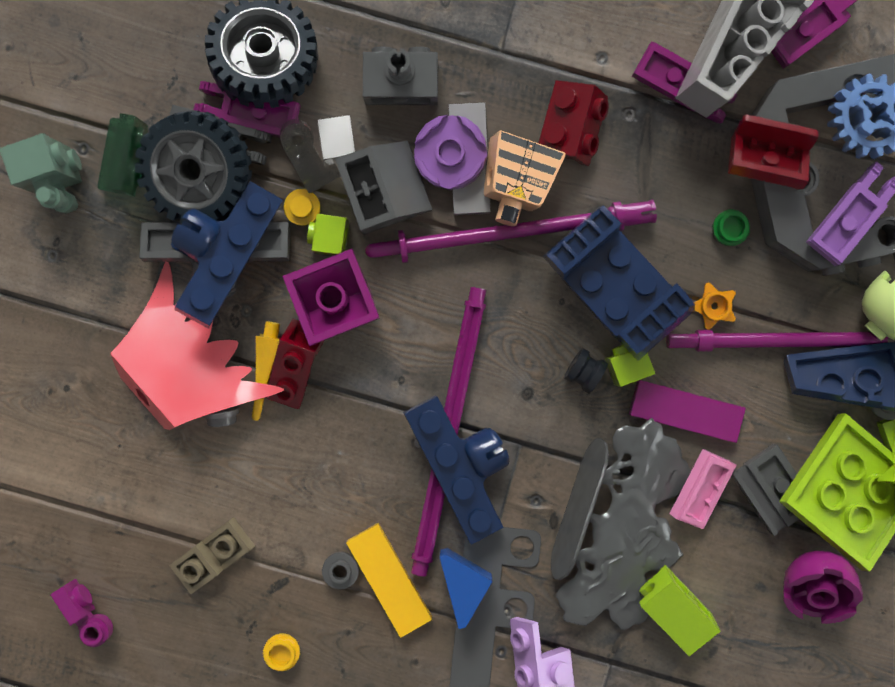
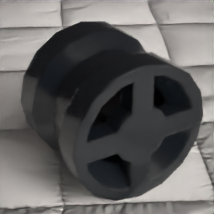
(586, 370)

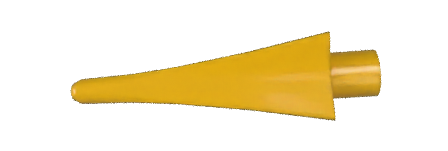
(265, 355)

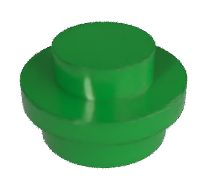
(731, 227)

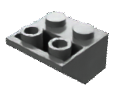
(383, 185)

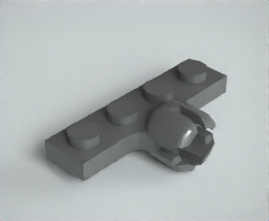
(157, 247)

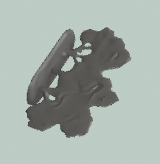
(626, 537)

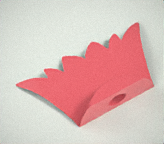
(176, 368)

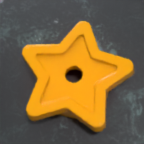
(722, 299)

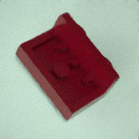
(574, 120)
(772, 151)

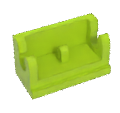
(678, 611)

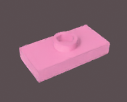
(702, 489)

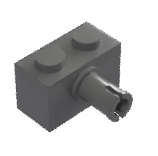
(400, 76)

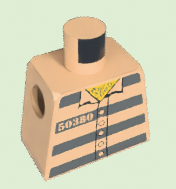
(519, 174)

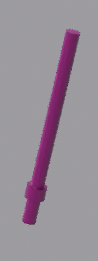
(707, 340)

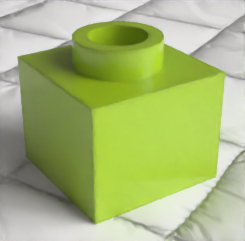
(328, 234)
(626, 369)

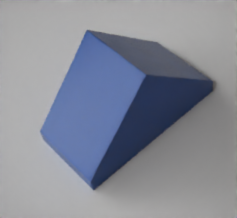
(465, 583)

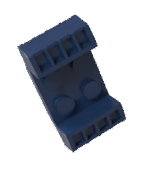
(619, 283)

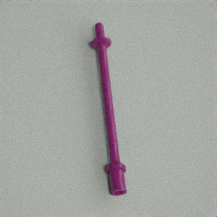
(627, 214)

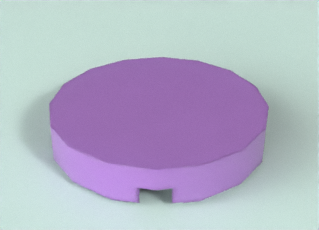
(450, 152)

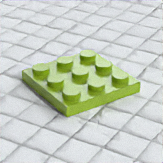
(840, 492)

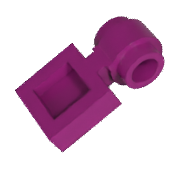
(76, 606)

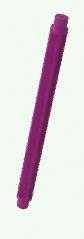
(453, 407)

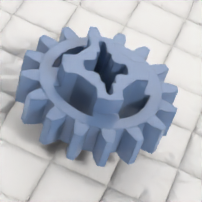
(854, 116)

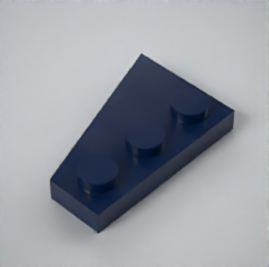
(846, 375)

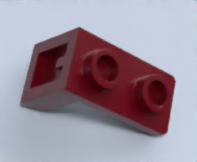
(292, 365)

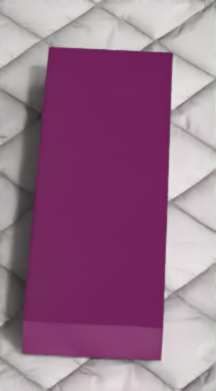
(687, 411)

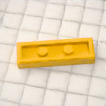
(389, 580)

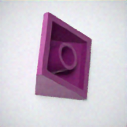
(331, 297)

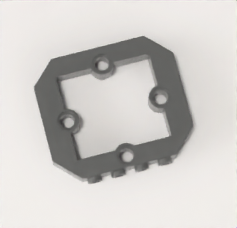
(784, 208)

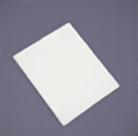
(336, 136)

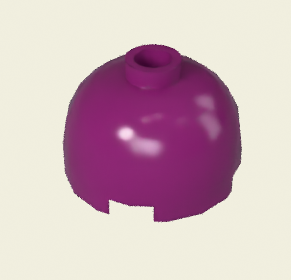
(822, 587)

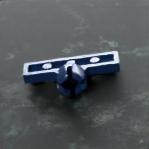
(221, 250)
(460, 466)

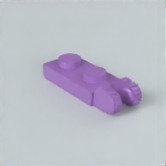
(851, 217)

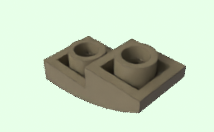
(212, 555)

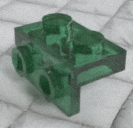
(119, 158)

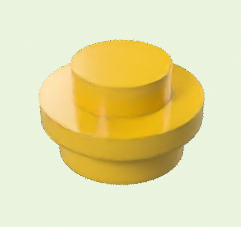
(301, 207)
(281, 652)

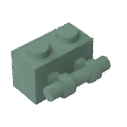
(44, 169)

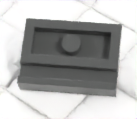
(763, 483)

